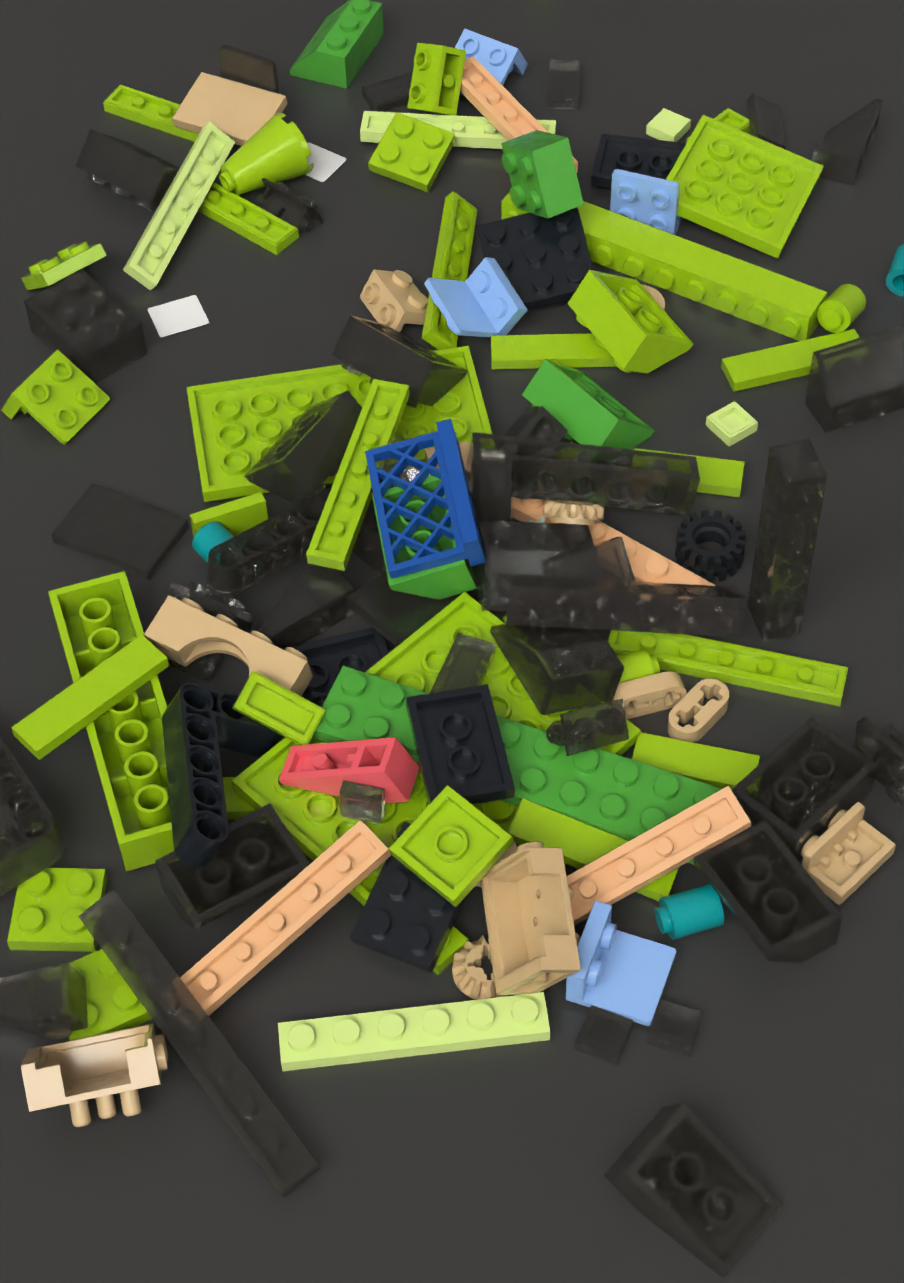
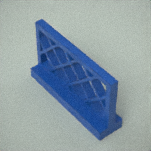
(457, 502)

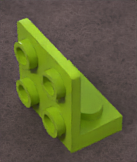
(57, 398)

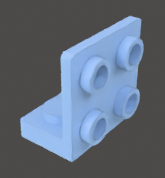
(493, 55)
(646, 200)
(481, 304)
(619, 969)

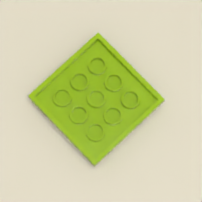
(742, 185)

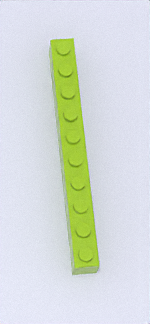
(696, 272)

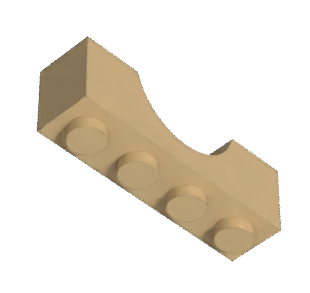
(187, 633)

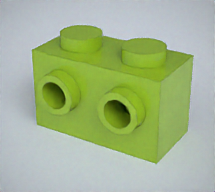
(436, 79)

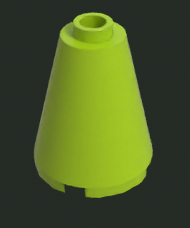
(272, 153)

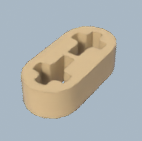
(650, 693)
(692, 706)

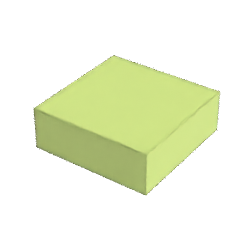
(668, 126)
(731, 423)

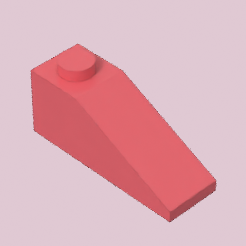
(368, 762)

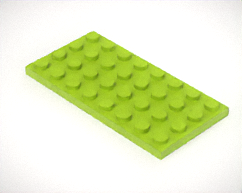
(246, 417)

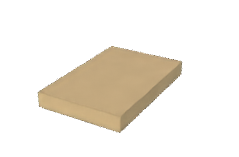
(228, 105)

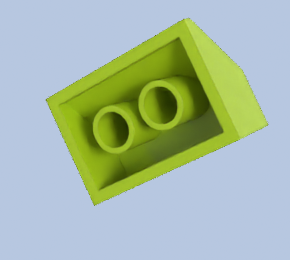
(627, 322)

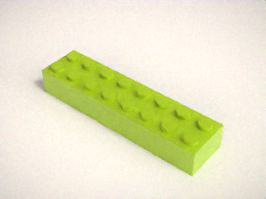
(128, 739)

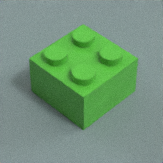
(542, 173)

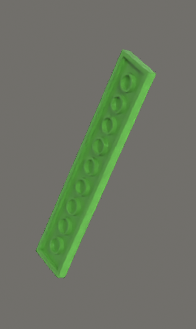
(587, 786)

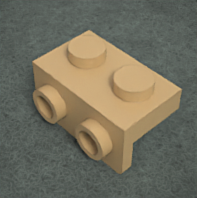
(394, 299)
(845, 854)

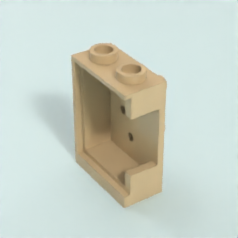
(530, 920)
(95, 1069)

